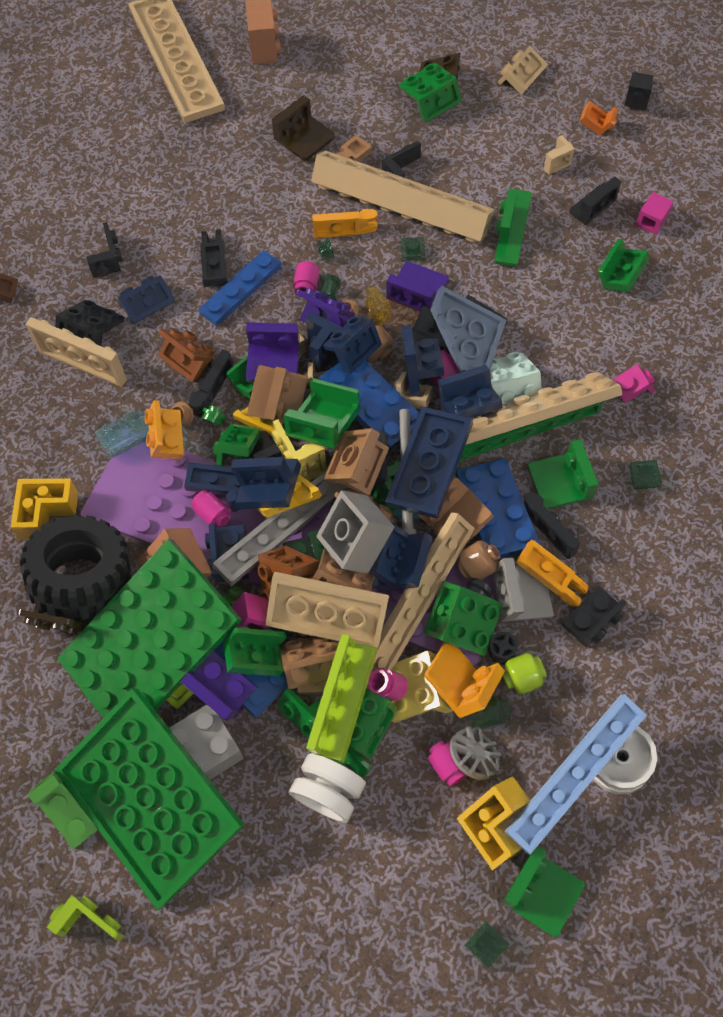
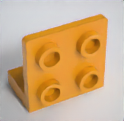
(460, 683)

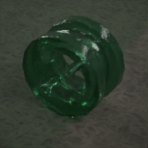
(325, 249)

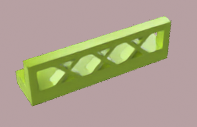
(341, 699)

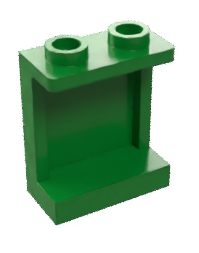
(323, 414)

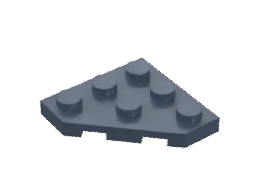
(467, 329)

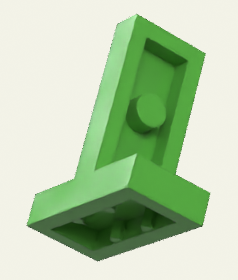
(62, 809)

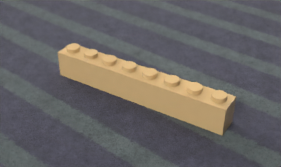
(402, 196)

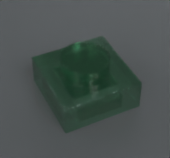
(412, 249)
(645, 474)
(486, 945)

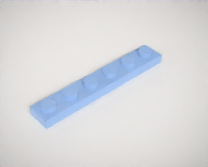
(575, 774)

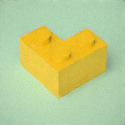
(38, 501)
(489, 819)

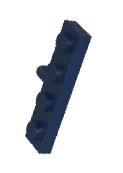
(213, 479)

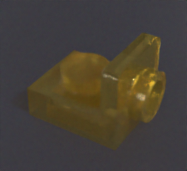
(378, 305)

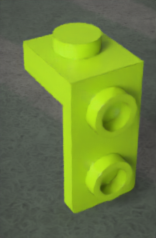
(67, 914)

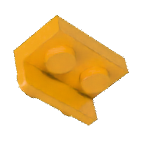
(164, 432)

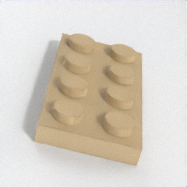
(76, 351)
(326, 609)

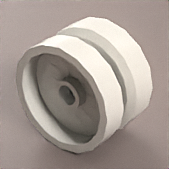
(632, 774)
(327, 787)

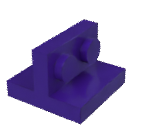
(218, 688)

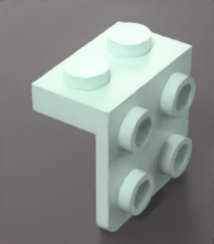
(514, 377)

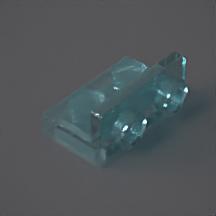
(123, 433)

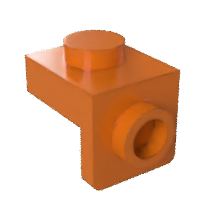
(597, 119)

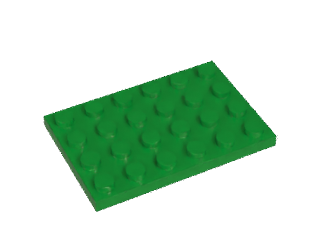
(150, 633)
(149, 798)

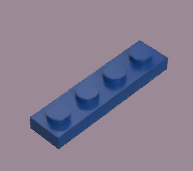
(240, 288)

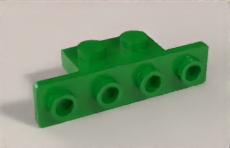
(512, 226)
(304, 716)

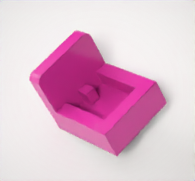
(635, 382)

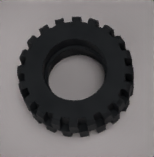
(68, 541)

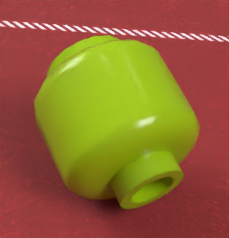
(524, 673)

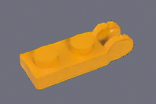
(344, 223)
(552, 573)

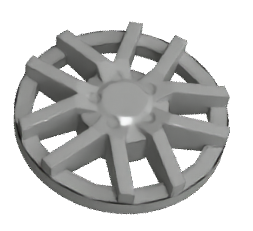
(475, 753)

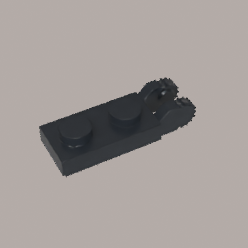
(213, 260)
(211, 383)
(550, 525)

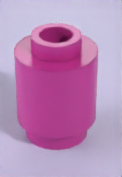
(306, 276)
(211, 509)
(388, 684)
(444, 765)

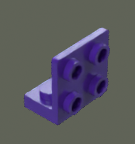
(415, 286)
(329, 309)
(272, 347)

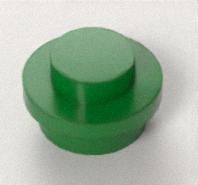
(214, 415)

